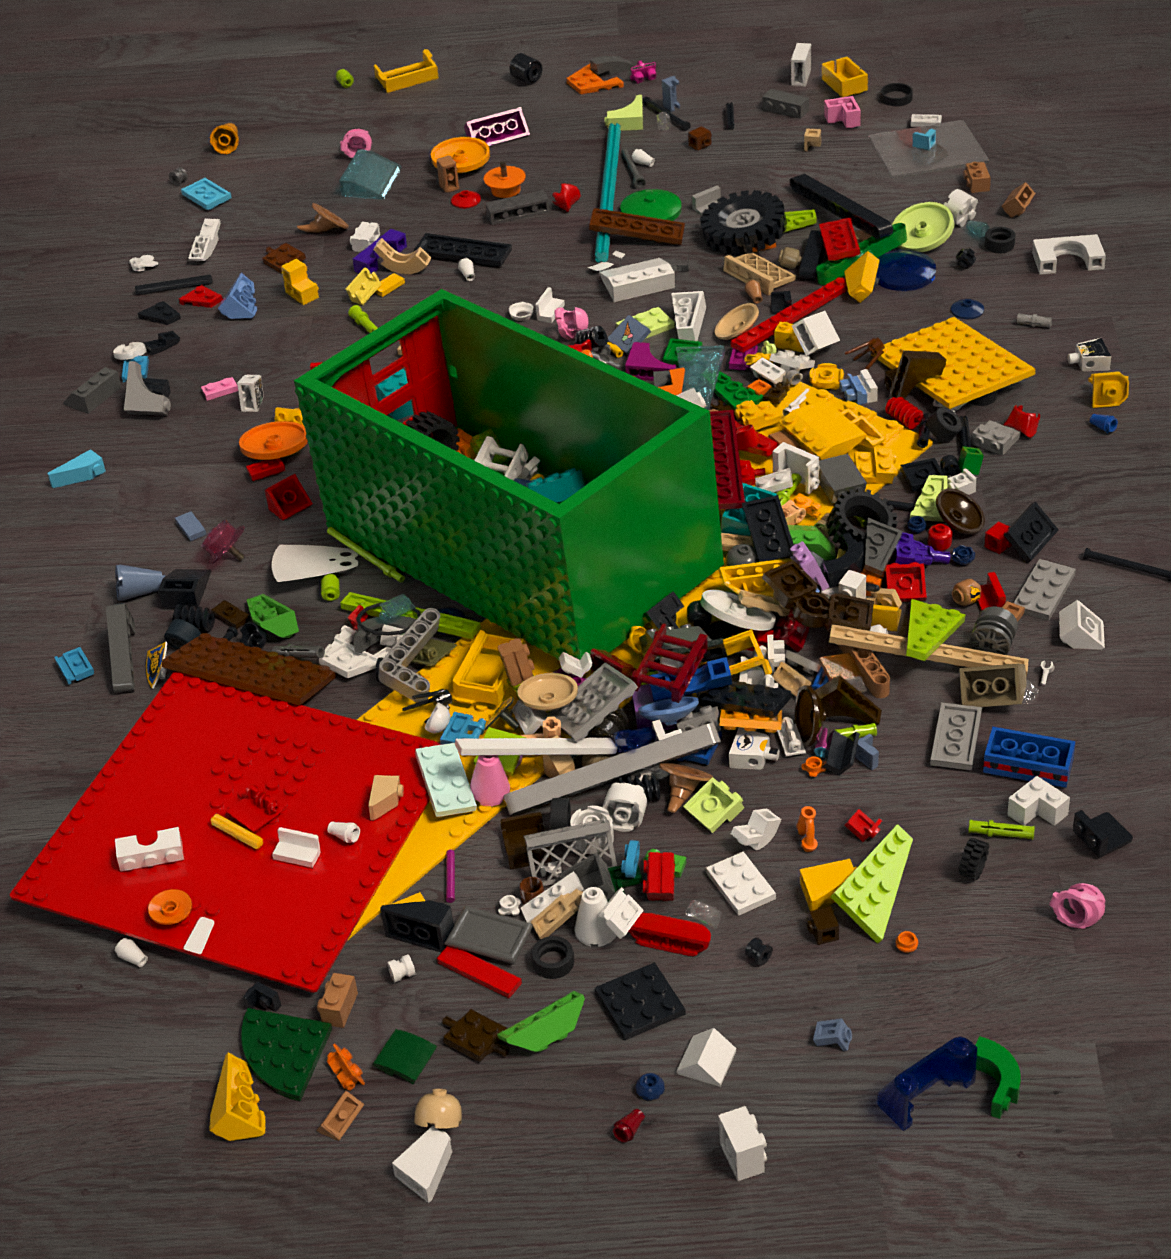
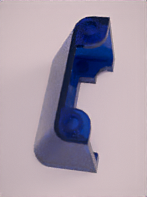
(950, 1062)

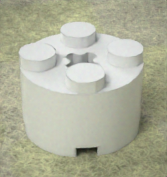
(961, 206)
(625, 805)
(591, 814)

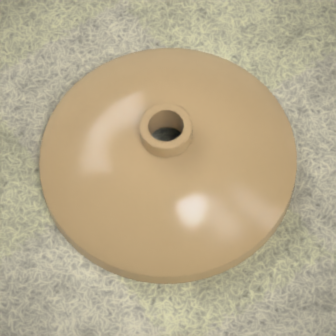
(737, 321)
(547, 691)

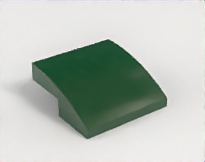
(405, 1055)

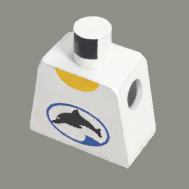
(751, 750)

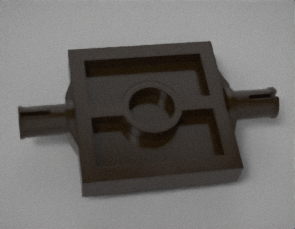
(474, 1035)

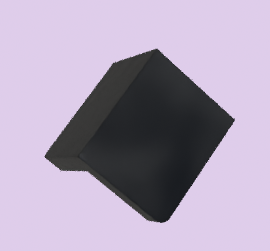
(780, 301)

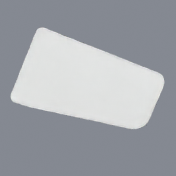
(199, 935)

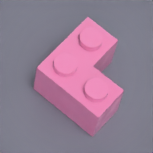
(844, 110)

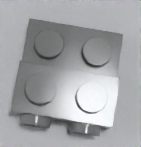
(995, 437)

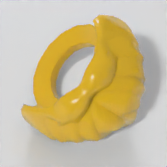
(633, 640)

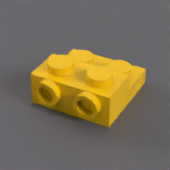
(758, 415)
(877, 465)

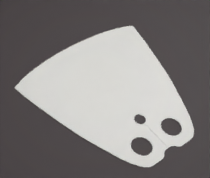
(307, 561)

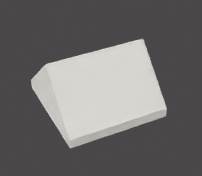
(707, 1058)

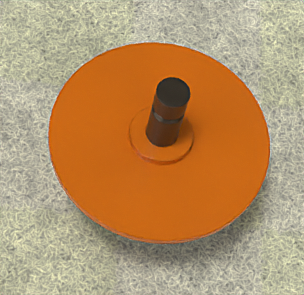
(505, 180)

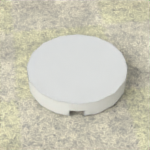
(129, 352)

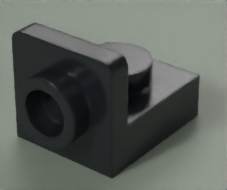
(263, 995)

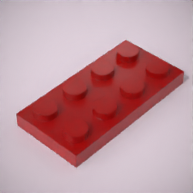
(839, 239)

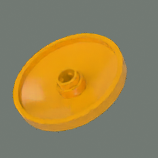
(466, 151)

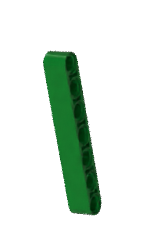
(832, 269)

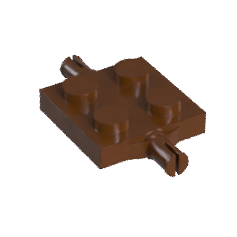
(281, 256)

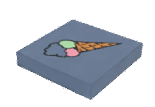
(628, 332)

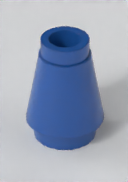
(1104, 422)

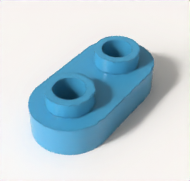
(632, 853)

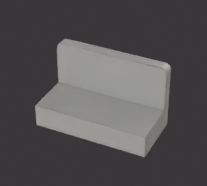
(701, 200)

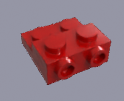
(907, 581)

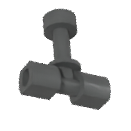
(603, 356)

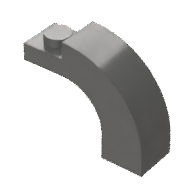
(363, 639)

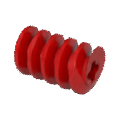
(904, 412)

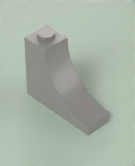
(139, 398)

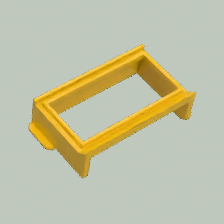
(411, 78)
(741, 642)
(470, 692)

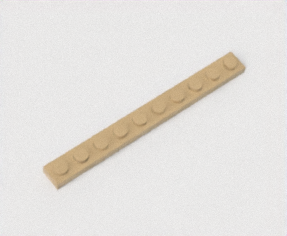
(897, 645)

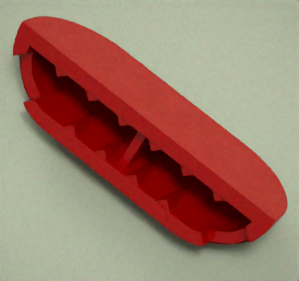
(670, 934)

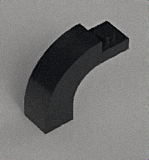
(852, 560)

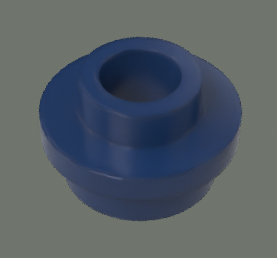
(916, 524)

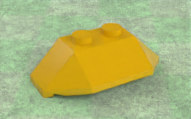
(749, 576)

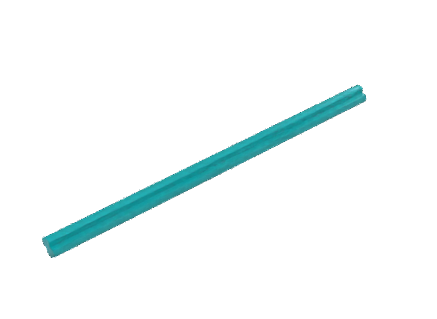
(608, 187)

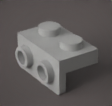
(705, 716)

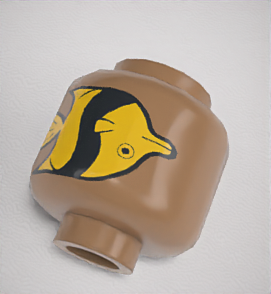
(966, 592)

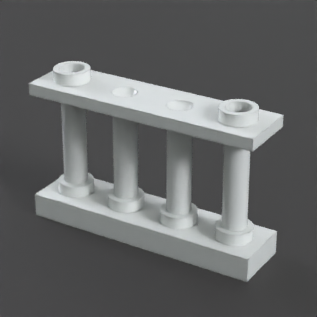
(490, 449)

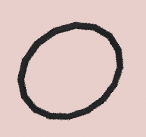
(380, 632)

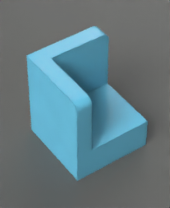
(924, 141)

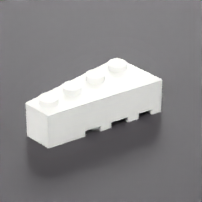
(689, 313)

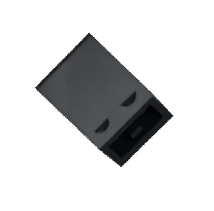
(183, 587)

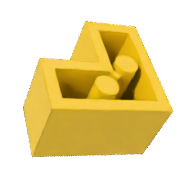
(297, 282)

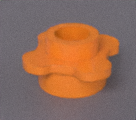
(813, 766)

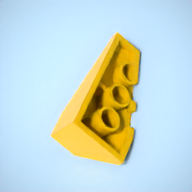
(235, 1105)

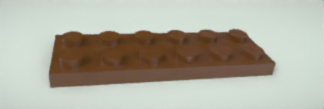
(637, 226)

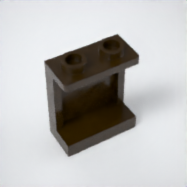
(513, 835)

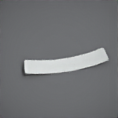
(601, 266)

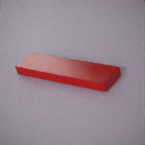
(479, 971)

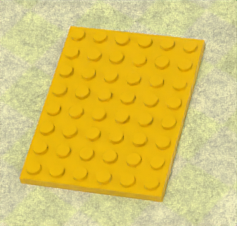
(972, 363)

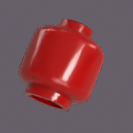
(939, 537)

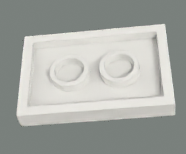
(740, 883)

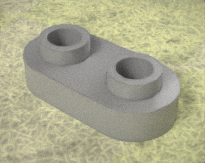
(795, 659)

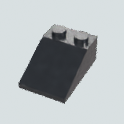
(418, 923)

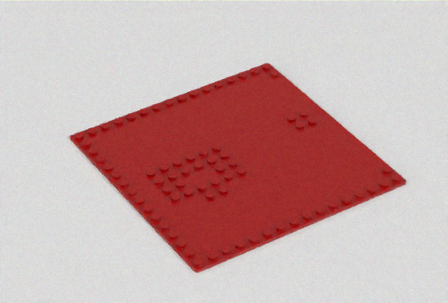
(193, 761)

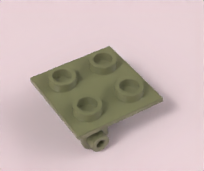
(433, 652)

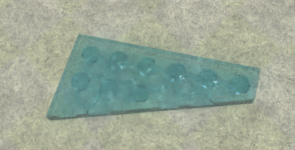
(701, 369)

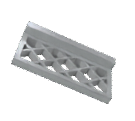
(565, 835)

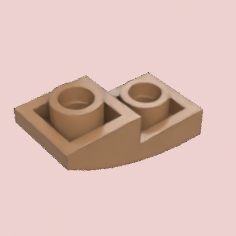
(784, 436)

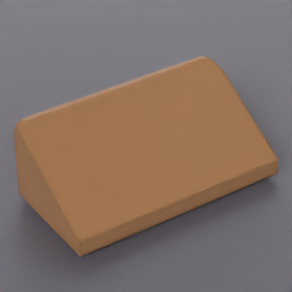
(340, 1116)

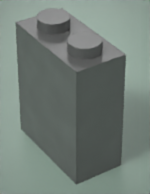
(838, 476)

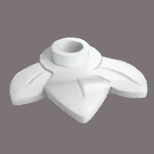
(144, 261)

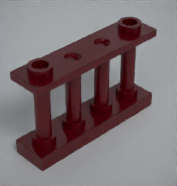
(683, 674)

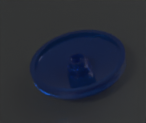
(905, 270)

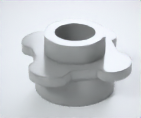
(793, 376)

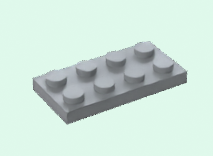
(1045, 589)
(956, 736)

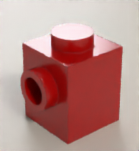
(995, 539)

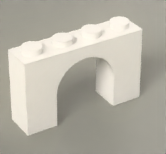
(1085, 246)

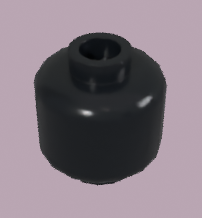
(698, 615)

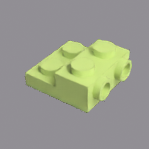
(714, 804)

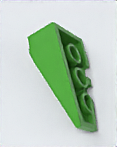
(273, 616)

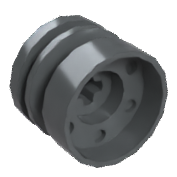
(994, 631)

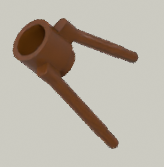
(875, 347)

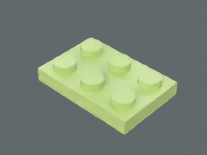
(655, 320)

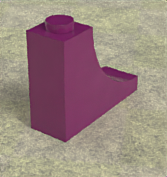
(643, 364)

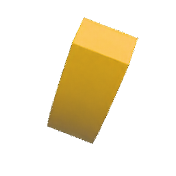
(873, 437)

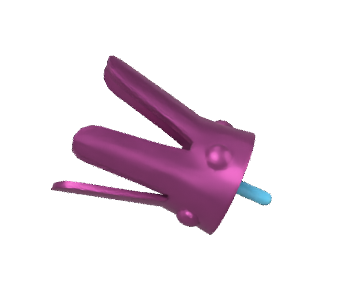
(820, 748)

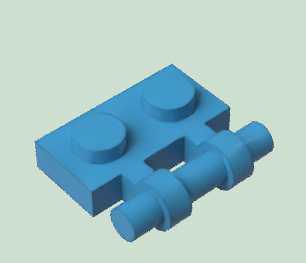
(459, 727)

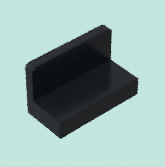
(840, 752)

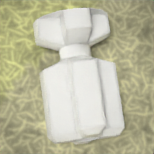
(551, 865)

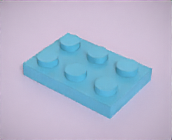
(206, 193)

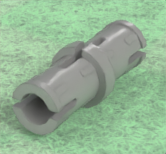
(1034, 320)

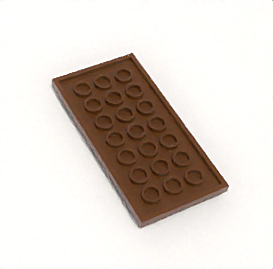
(250, 669)

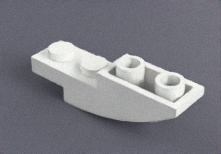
(206, 241)

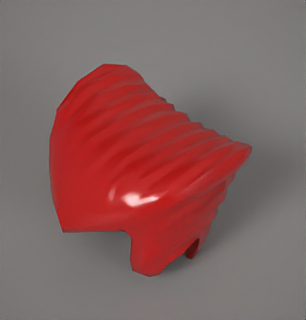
(567, 197)
(1023, 422)

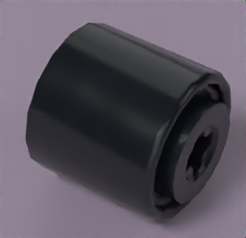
(525, 68)

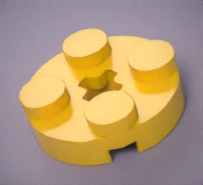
(826, 376)

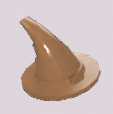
(323, 221)
(682, 782)

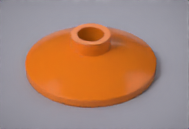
(170, 907)

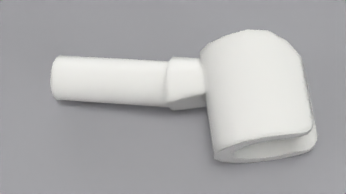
(1046, 671)

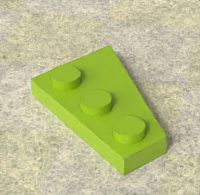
(800, 219)

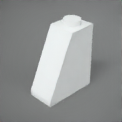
(424, 1163)

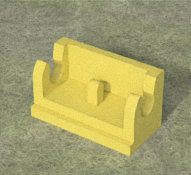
(363, 286)

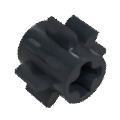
(966, 257)

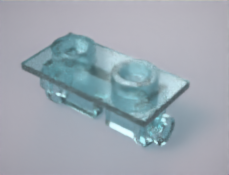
(395, 607)

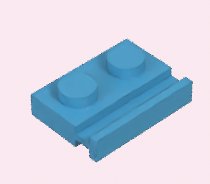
(142, 360)
(74, 665)

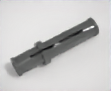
(300, 651)

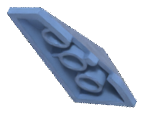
(239, 299)

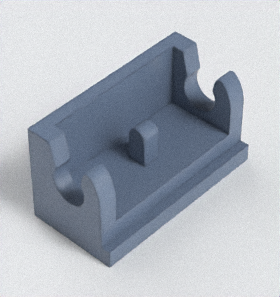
(669, 93)

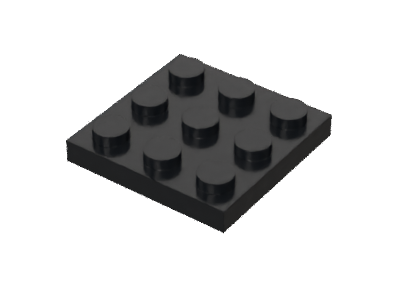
(640, 1001)

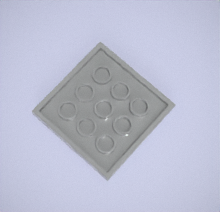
(595, 700)

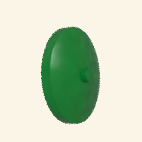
(653, 203)

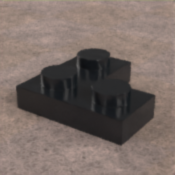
(663, 611)

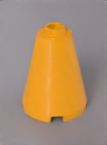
(225, 138)

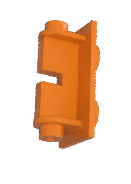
(350, 1071)

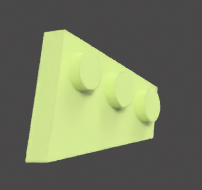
(926, 504)

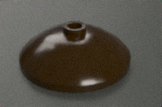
(960, 511)
(809, 715)

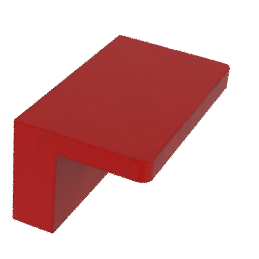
(991, 593)

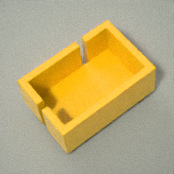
(848, 77)

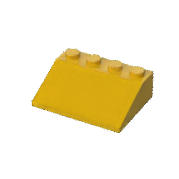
(822, 430)

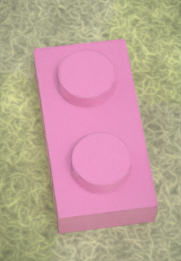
(219, 388)

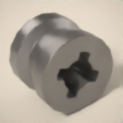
(178, 176)

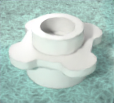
(509, 905)

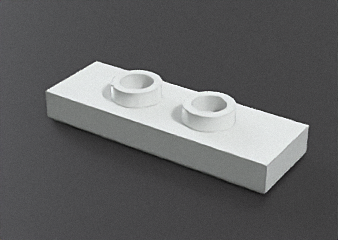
(539, 903)

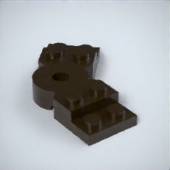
(797, 591)

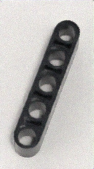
(812, 256)

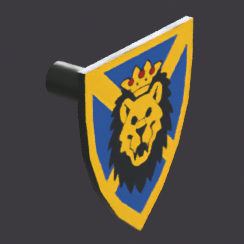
(504, 713)

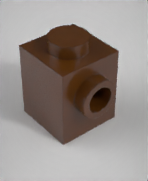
(699, 138)

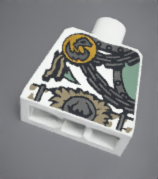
(250, 388)

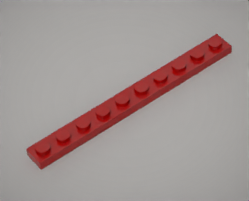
(790, 314)

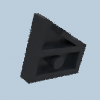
(160, 313)

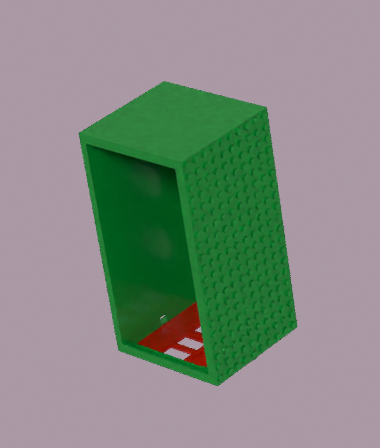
(540, 568)

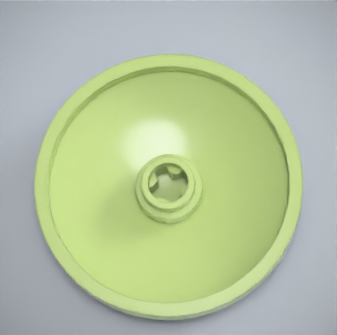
(926, 226)

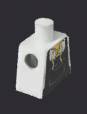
(1091, 356)

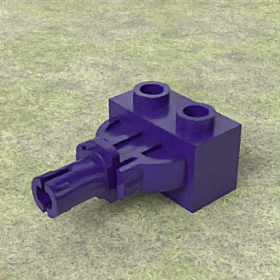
(911, 551)

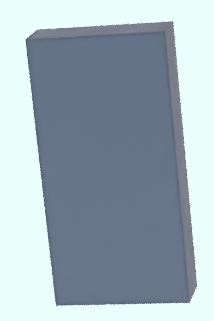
(190, 526)

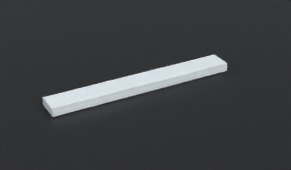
(535, 746)

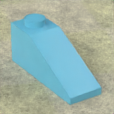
(77, 470)

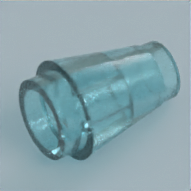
(978, 228)

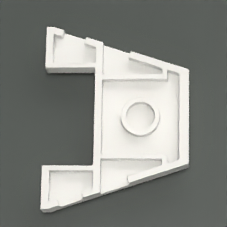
(344, 660)

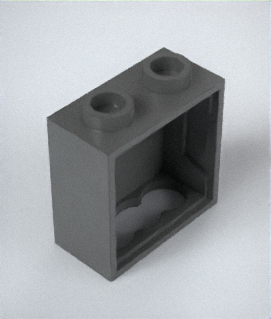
(592, 873)

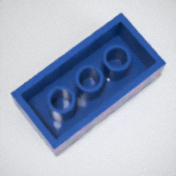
(1029, 755)

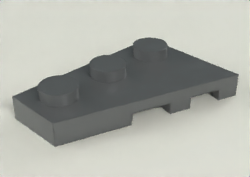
(879, 545)

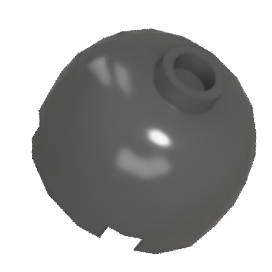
(740, 555)

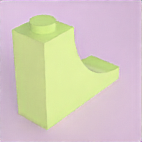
(628, 117)

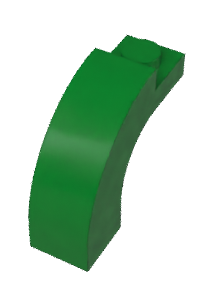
(1003, 1067)

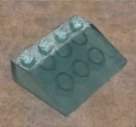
(368, 176)

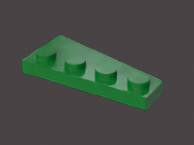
(733, 392)

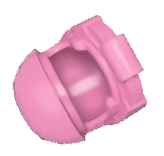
(355, 140)
(570, 322)
(1079, 897)

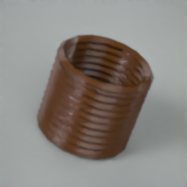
(530, 884)

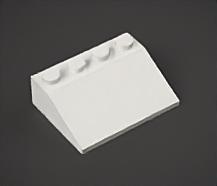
(638, 279)

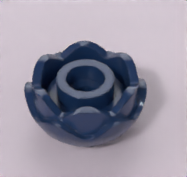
(963, 555)
(650, 1086)

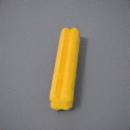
(236, 831)

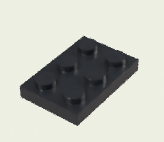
(1031, 532)

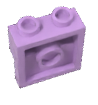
(807, 562)

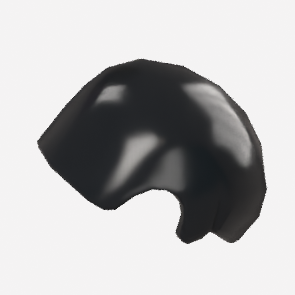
(253, 635)

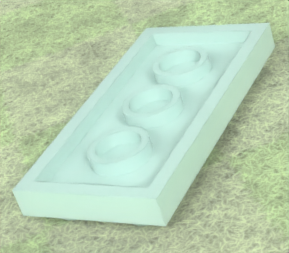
(445, 780)

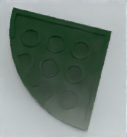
(283, 1049)

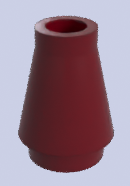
(626, 1127)

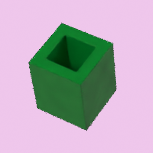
(970, 459)

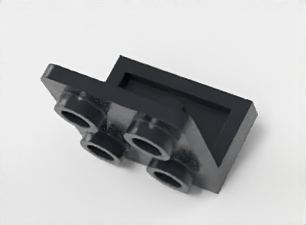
(1100, 833)

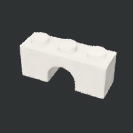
(165, 850)

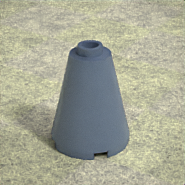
(136, 581)

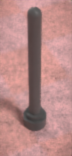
(639, 181)

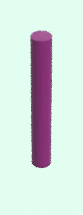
(450, 876)

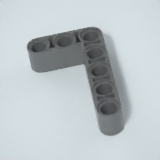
(120, 626)

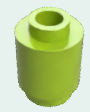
(344, 78)
(330, 587)

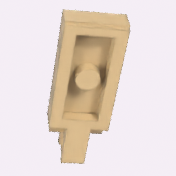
(763, 602)
(556, 913)

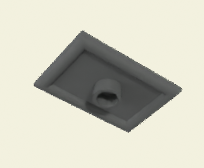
(489, 934)

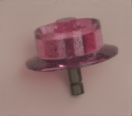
(221, 540)

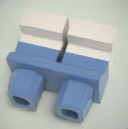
(859, 388)

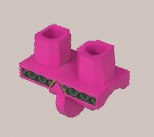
(642, 70)

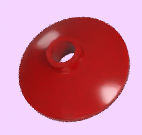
(466, 199)

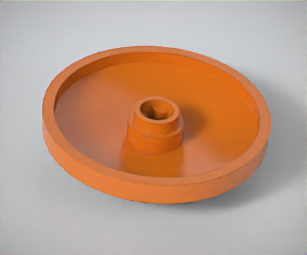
(273, 440)

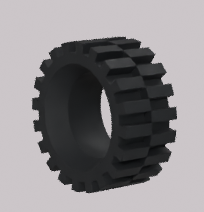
(441, 429)
(860, 505)

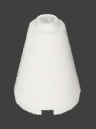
(588, 925)

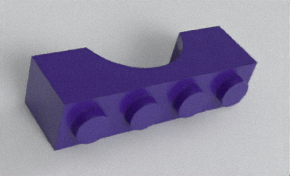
(369, 257)

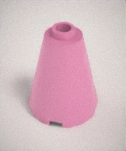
(489, 781)

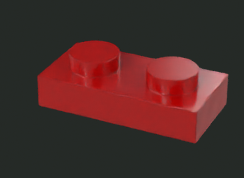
(265, 468)

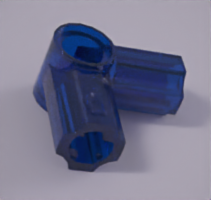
(633, 739)

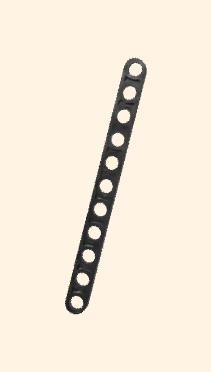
(841, 206)

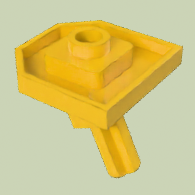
(1109, 389)

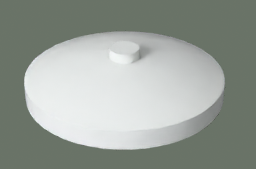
(729, 609)

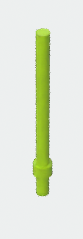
(388, 569)

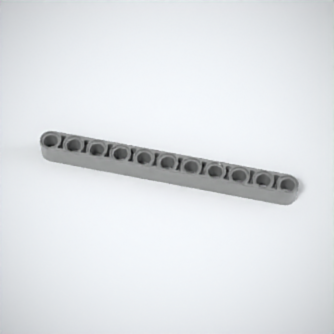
(612, 768)

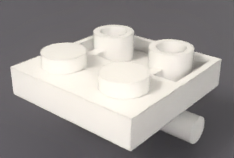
(790, 361)

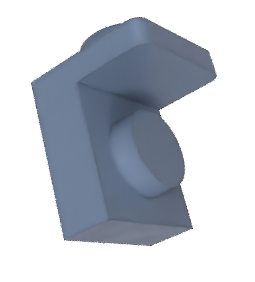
(866, 752)
(833, 1032)

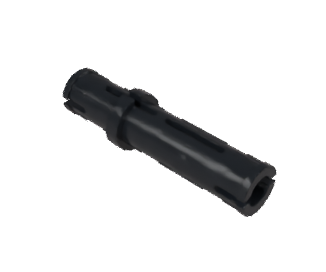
(924, 435)

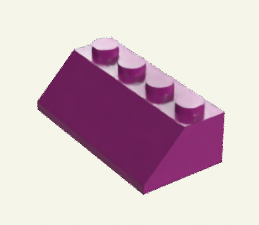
(498, 127)

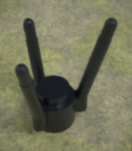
(441, 696)

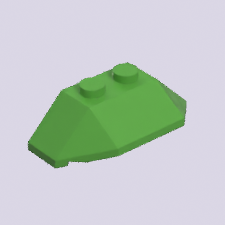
(814, 540)
(546, 1025)

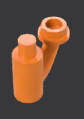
(806, 826)

